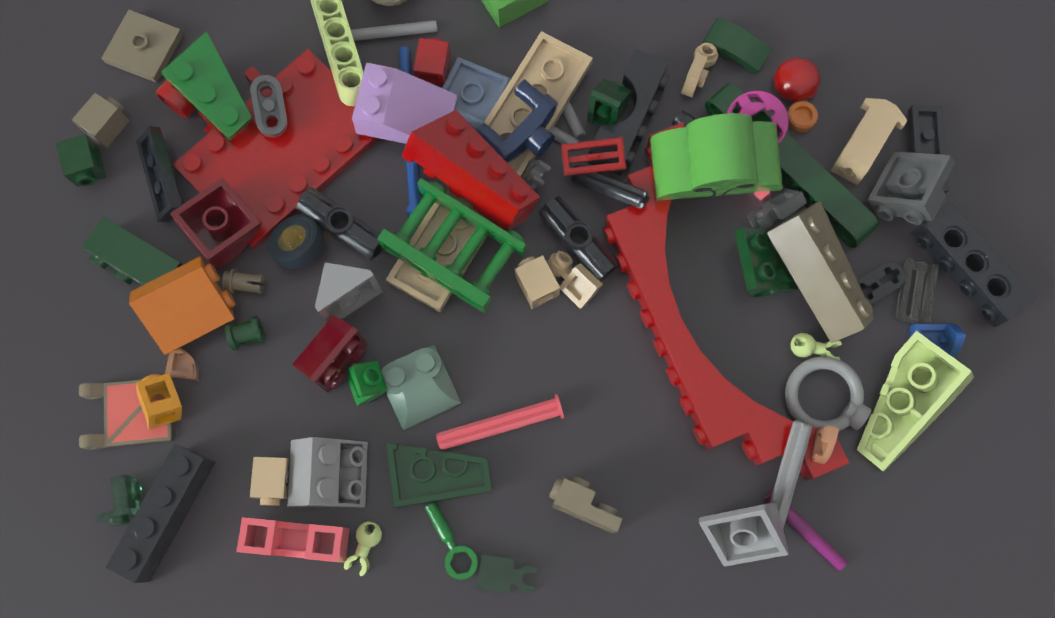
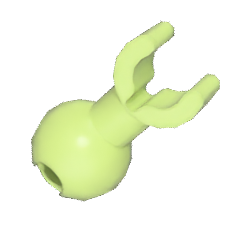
(807, 346)
(366, 539)

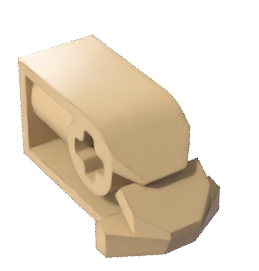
(868, 139)

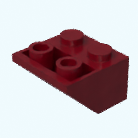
(331, 354)

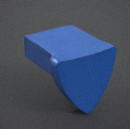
(944, 335)

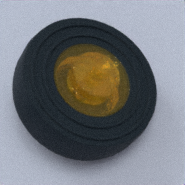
(295, 242)

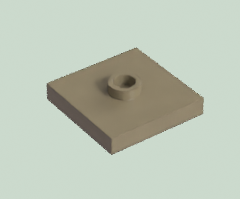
(142, 46)

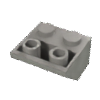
(327, 473)

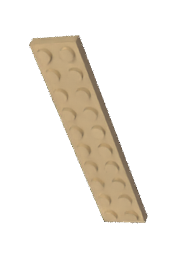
(551, 69)

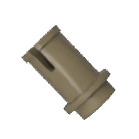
(240, 281)

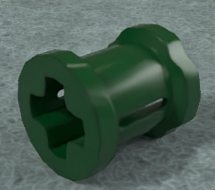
(245, 333)

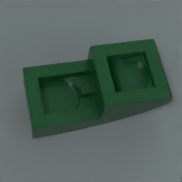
(738, 44)

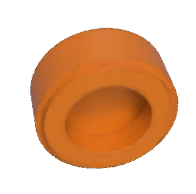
(802, 116)

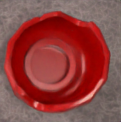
(797, 79)

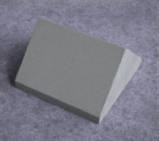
(344, 290)
(746, 534)

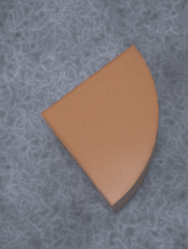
(182, 365)
(824, 444)

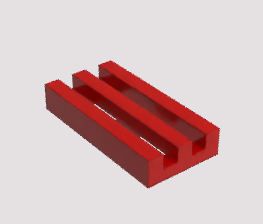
(621, 165)

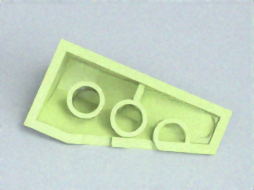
(915, 393)

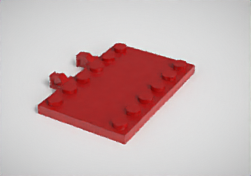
(276, 171)

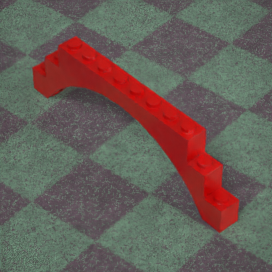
(714, 403)

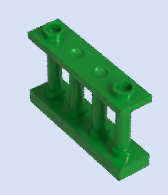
(450, 276)

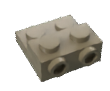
(576, 498)

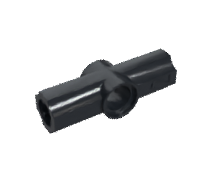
(327, 213)
(565, 225)

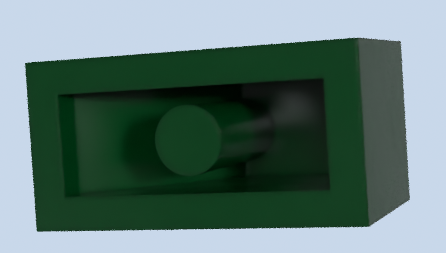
(608, 103)

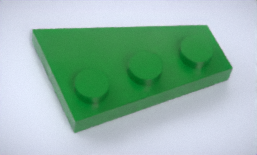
(208, 86)

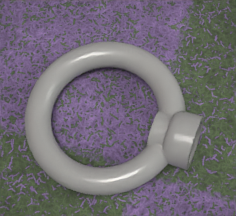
(854, 413)

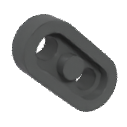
(268, 107)

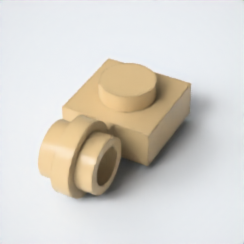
(704, 57)
(578, 283)

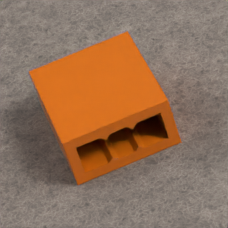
(182, 305)

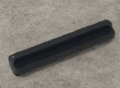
(613, 188)

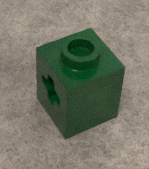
(81, 160)

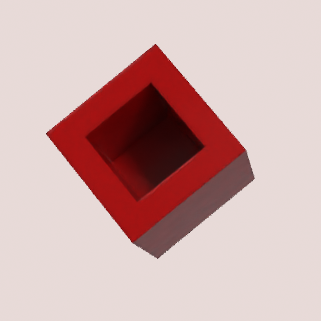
(432, 61)

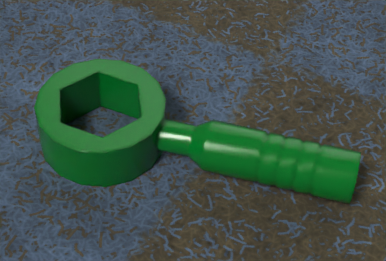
(447, 536)

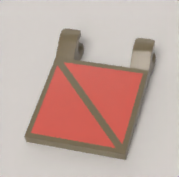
(122, 417)

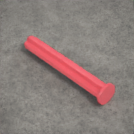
(500, 423)

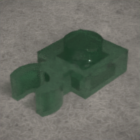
(499, 574)

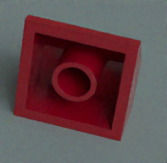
(217, 223)

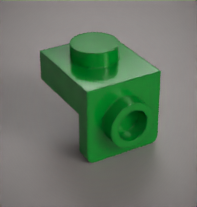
(366, 382)

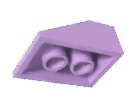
(397, 103)

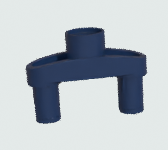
(531, 132)

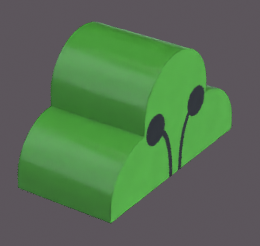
(716, 158)

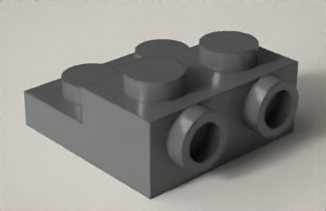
(911, 187)

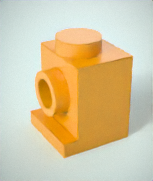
(163, 411)

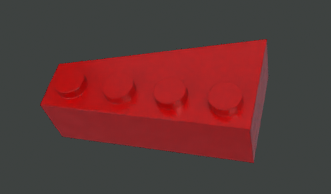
(472, 168)

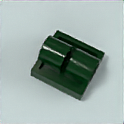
(761, 264)

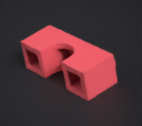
(293, 540)

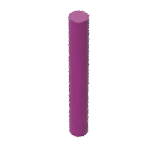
(813, 537)

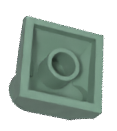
(419, 387)

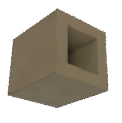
(101, 119)

